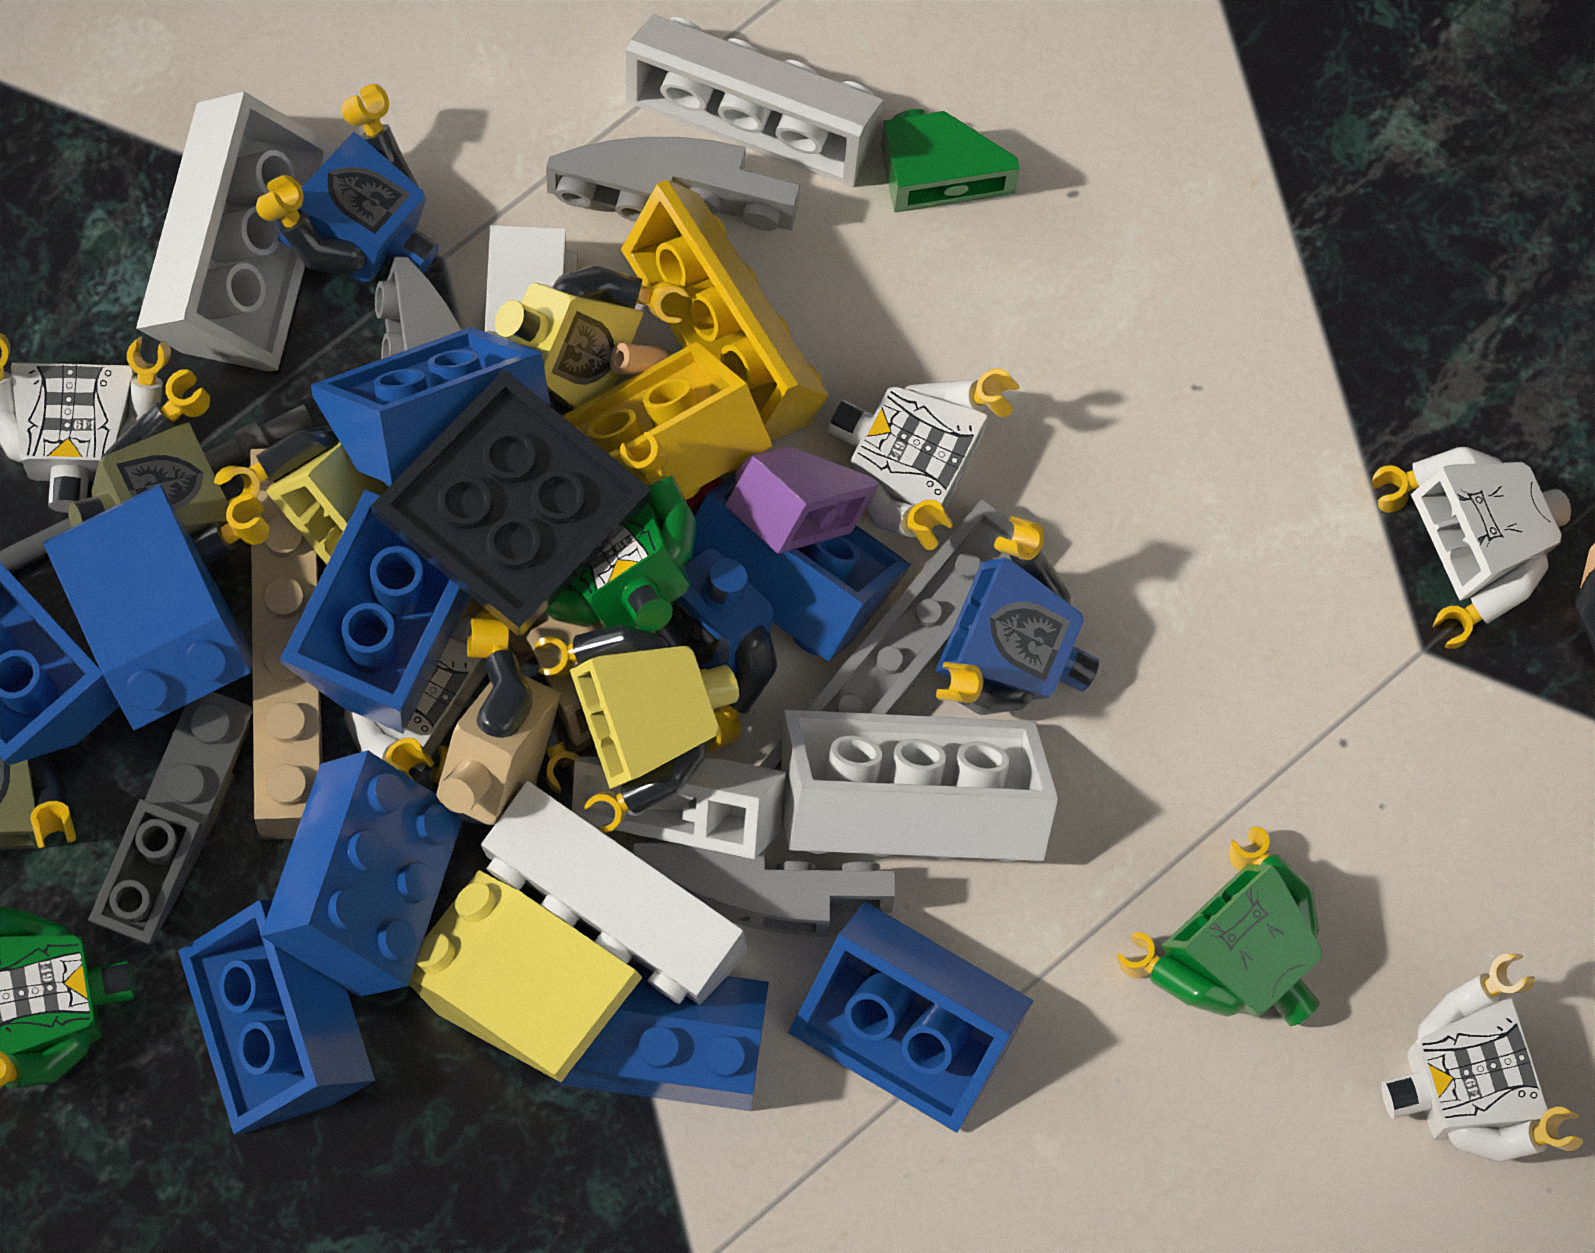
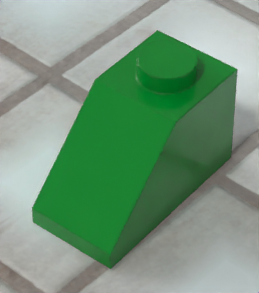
(942, 161)

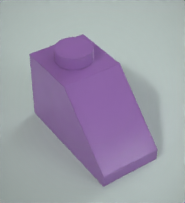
(798, 498)

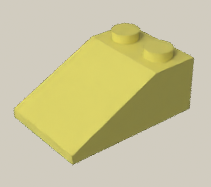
(519, 976)

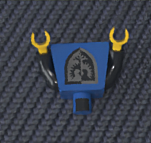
(357, 204)
(730, 626)
(1015, 631)

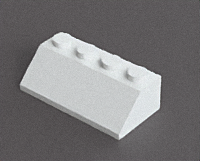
(751, 98)
(219, 272)
(915, 786)
(614, 895)

